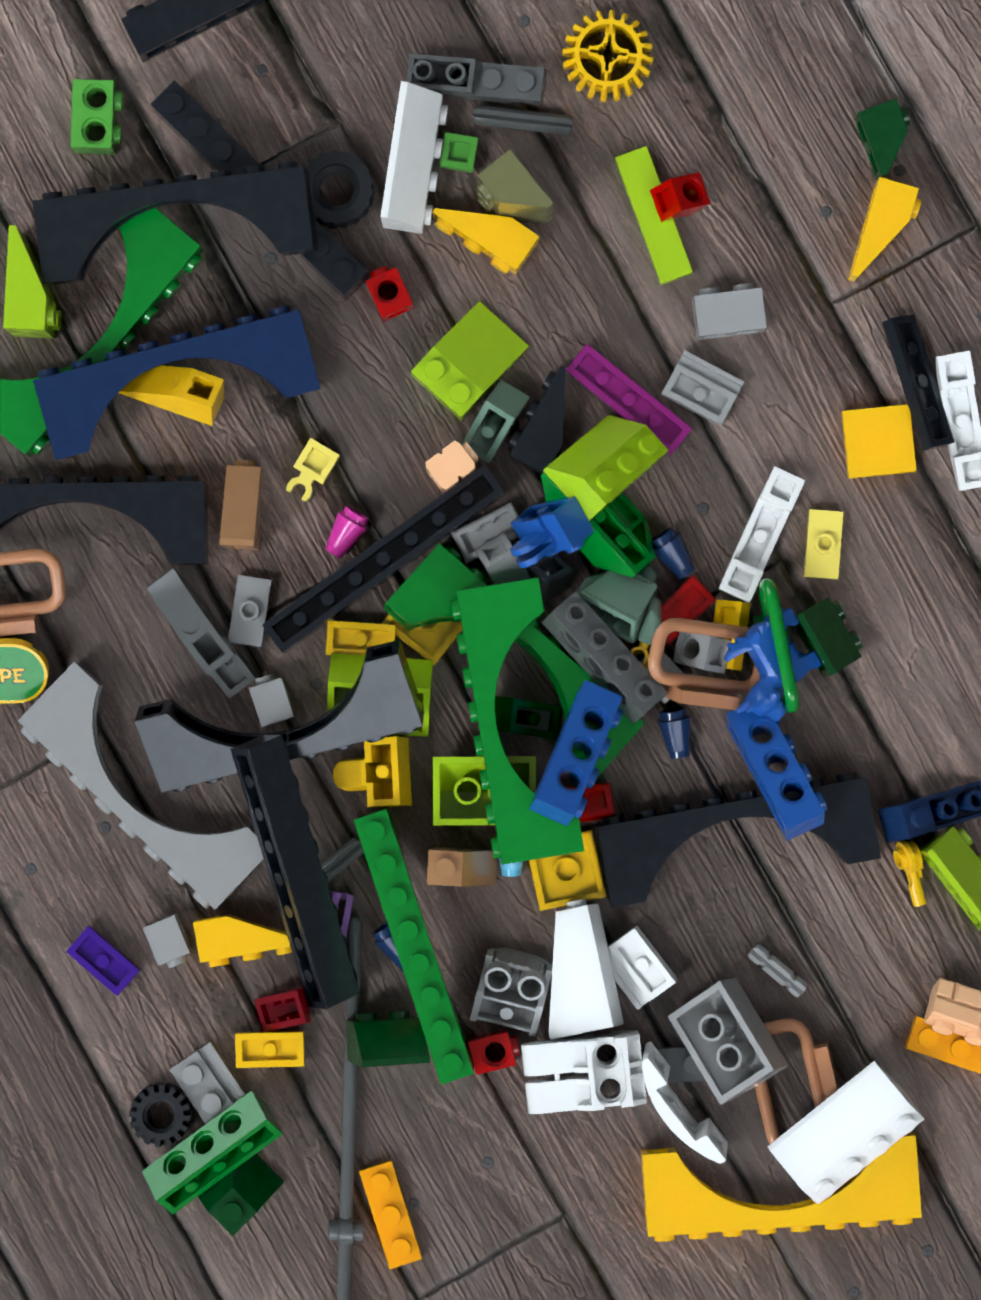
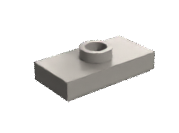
(484, 530)
(249, 611)

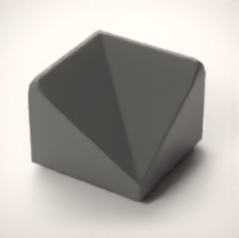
(553, 576)

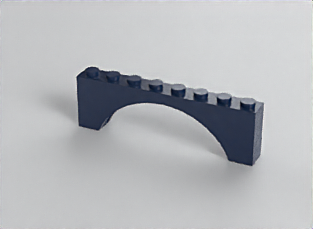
(269, 347)

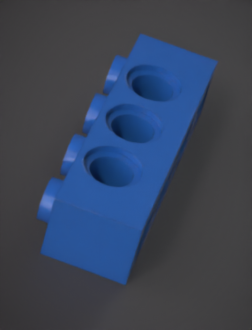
(551, 797)
(792, 816)

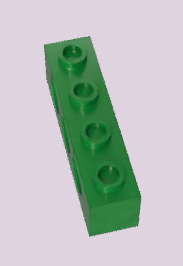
(212, 1152)

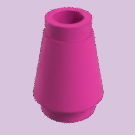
(346, 531)

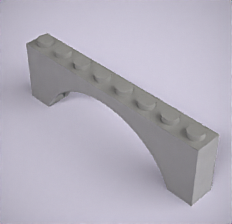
(67, 727)

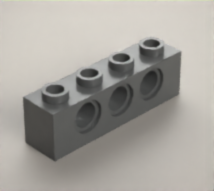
(604, 656)

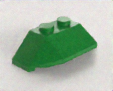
(619, 537)

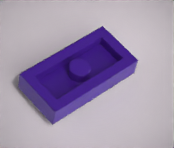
(103, 960)

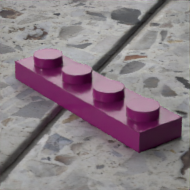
(627, 397)

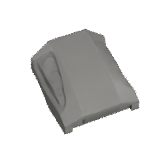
(512, 989)

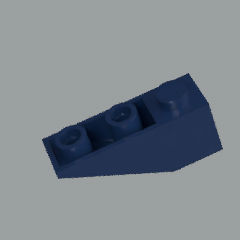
(931, 812)

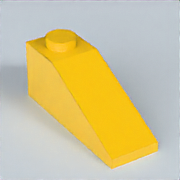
(887, 214)

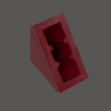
(284, 1009)

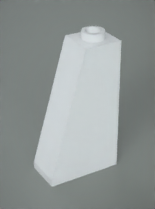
(582, 974)

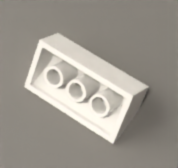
(412, 159)
(846, 1132)

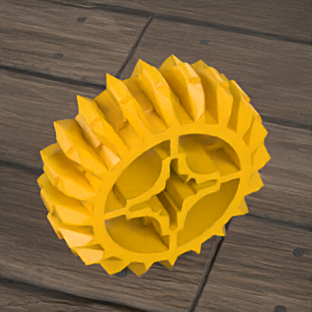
(623, 57)

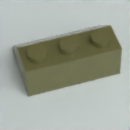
(512, 192)

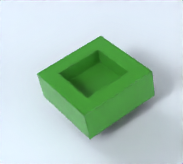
(458, 152)

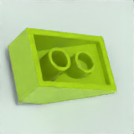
(28, 301)
(469, 360)

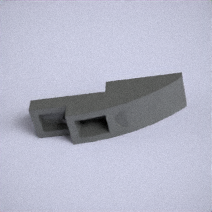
(477, 80)
(200, 633)

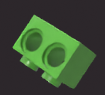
(88, 117)

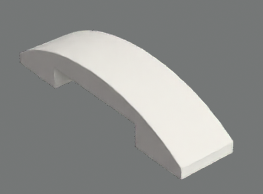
(958, 398)
(761, 534)
(701, 1136)

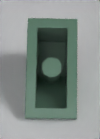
(495, 420)

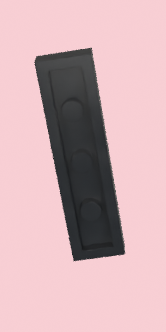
(918, 382)

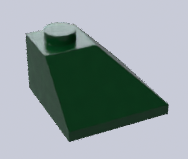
(241, 1194)

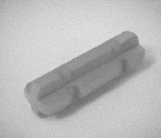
(777, 970)

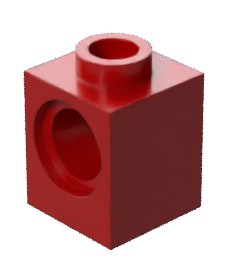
(680, 196)
(389, 308)
(482, 1062)

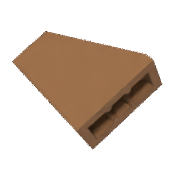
(242, 506)
(461, 867)

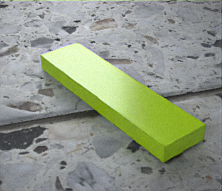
(660, 237)

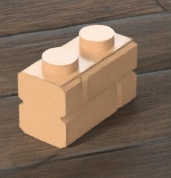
(451, 466)
(955, 1010)

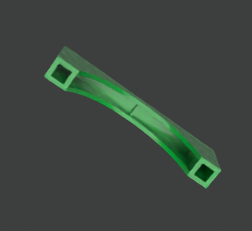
(156, 260)
(427, 600)
(491, 623)
(413, 945)

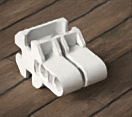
(583, 1089)

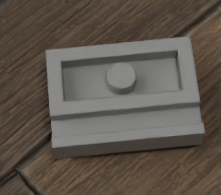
(702, 388)
(208, 1082)

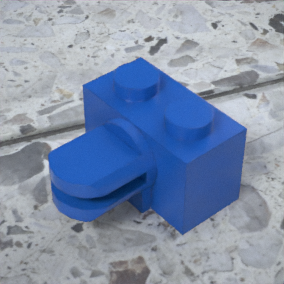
(549, 529)

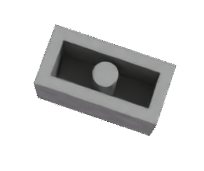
(729, 313)

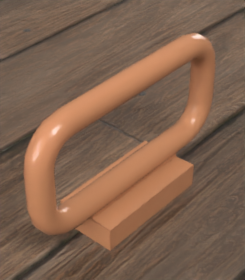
(24, 617)
(694, 688)
(818, 1065)

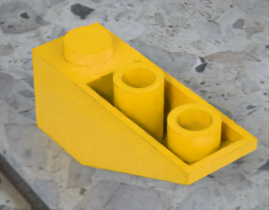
(496, 236)
(179, 391)
(233, 936)

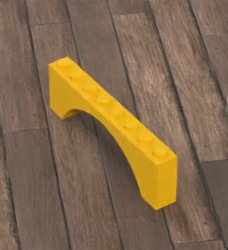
(684, 1204)

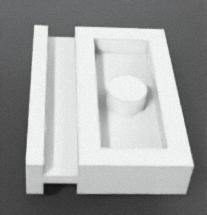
(639, 968)

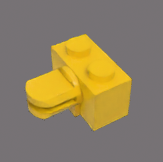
(382, 773)

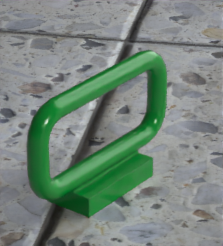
(771, 606)

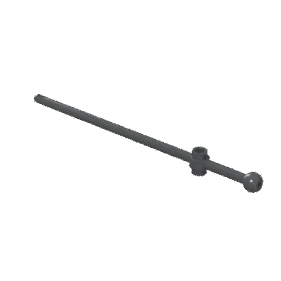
(346, 1229)

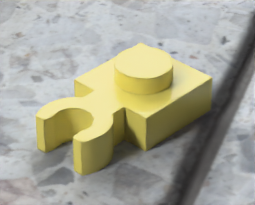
(314, 464)

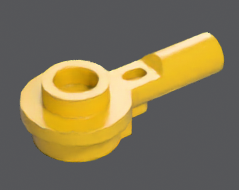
(908, 857)

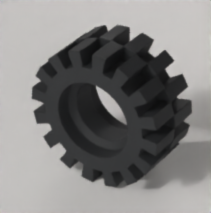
(152, 1133)

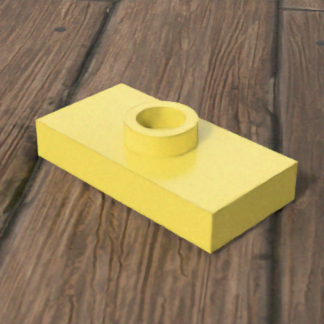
(823, 544)

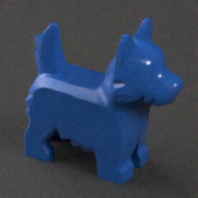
(767, 693)

